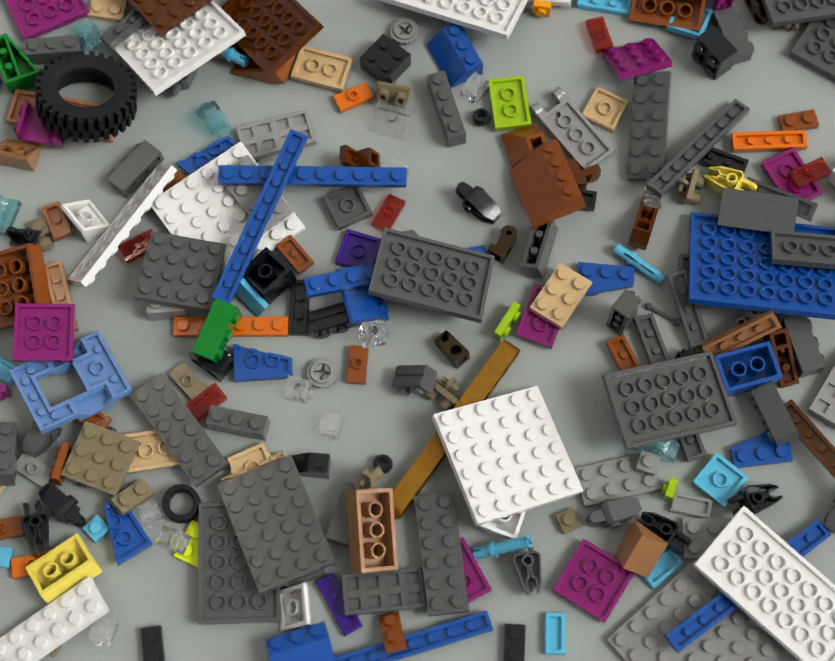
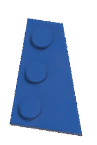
(203, 157)
(606, 277)
(259, 365)
(760, 452)
(126, 534)

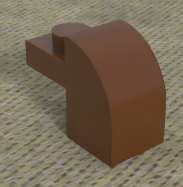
(362, 158)
(586, 175)

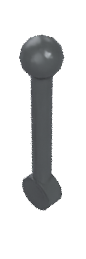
(676, 322)

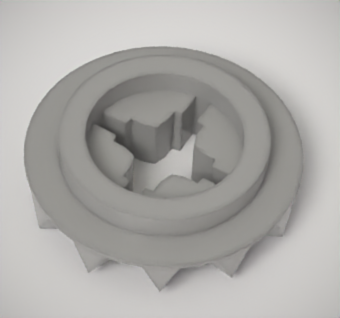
(403, 24)
(317, 366)

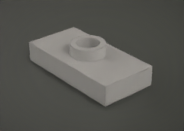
(33, 469)

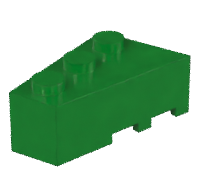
(15, 66)
(217, 331)

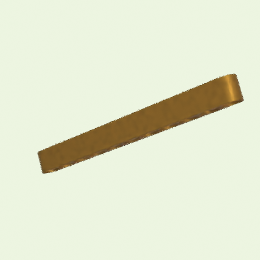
(434, 451)

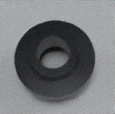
(481, 112)
(383, 458)

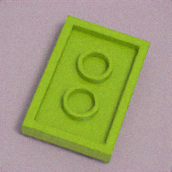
(509, 103)

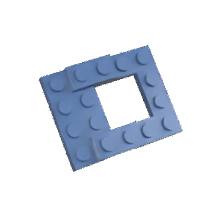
(97, 372)

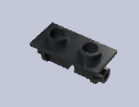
(22, 236)

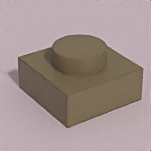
(568, 520)

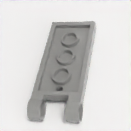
(572, 131)

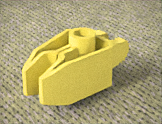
(727, 178)

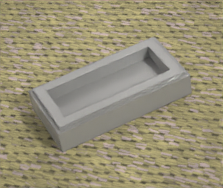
(691, 505)

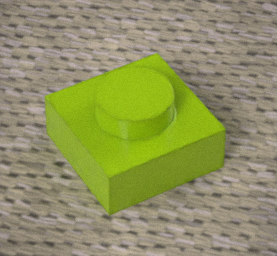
(669, 488)

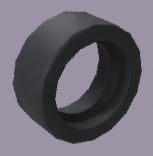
(168, 495)

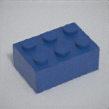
(748, 368)

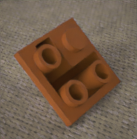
(522, 142)

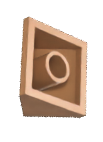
(19, 154)
(640, 550)

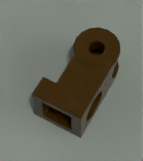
(757, 11)
(504, 244)
(452, 349)

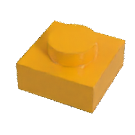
(541, 8)

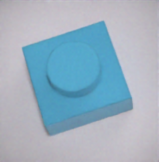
(96, 528)

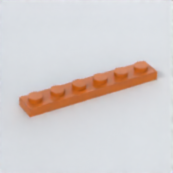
(246, 326)

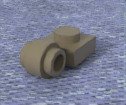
(44, 238)

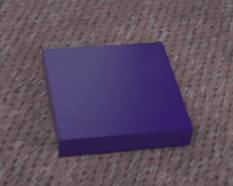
(357, 249)

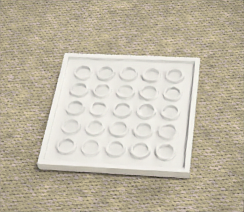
(181, 50)
(210, 213)
(506, 455)

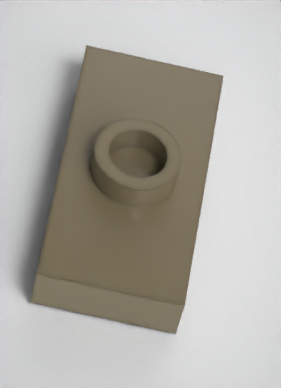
(187, 380)

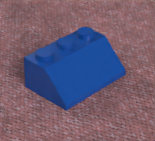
(455, 54)
(362, 306)
(303, 644)

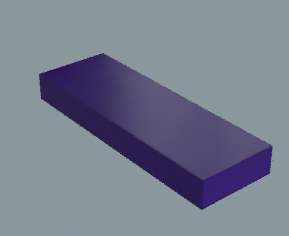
(333, 596)

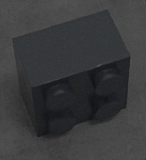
(714, 53)
(385, 60)
(269, 275)

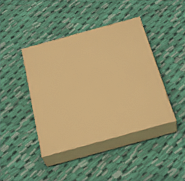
(605, 109)

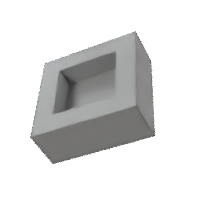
(648, 462)

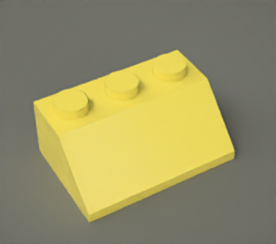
(63, 568)

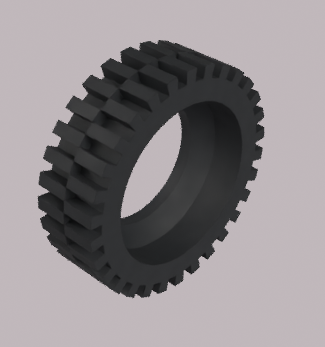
(86, 121)

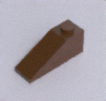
(642, 227)
(784, 355)

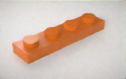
(768, 141)

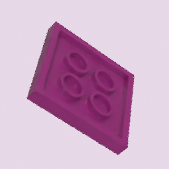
(636, 58)
(44, 332)
(593, 581)

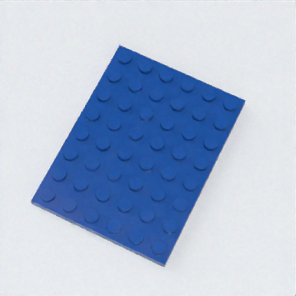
(736, 272)

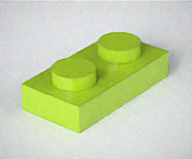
(504, 327)

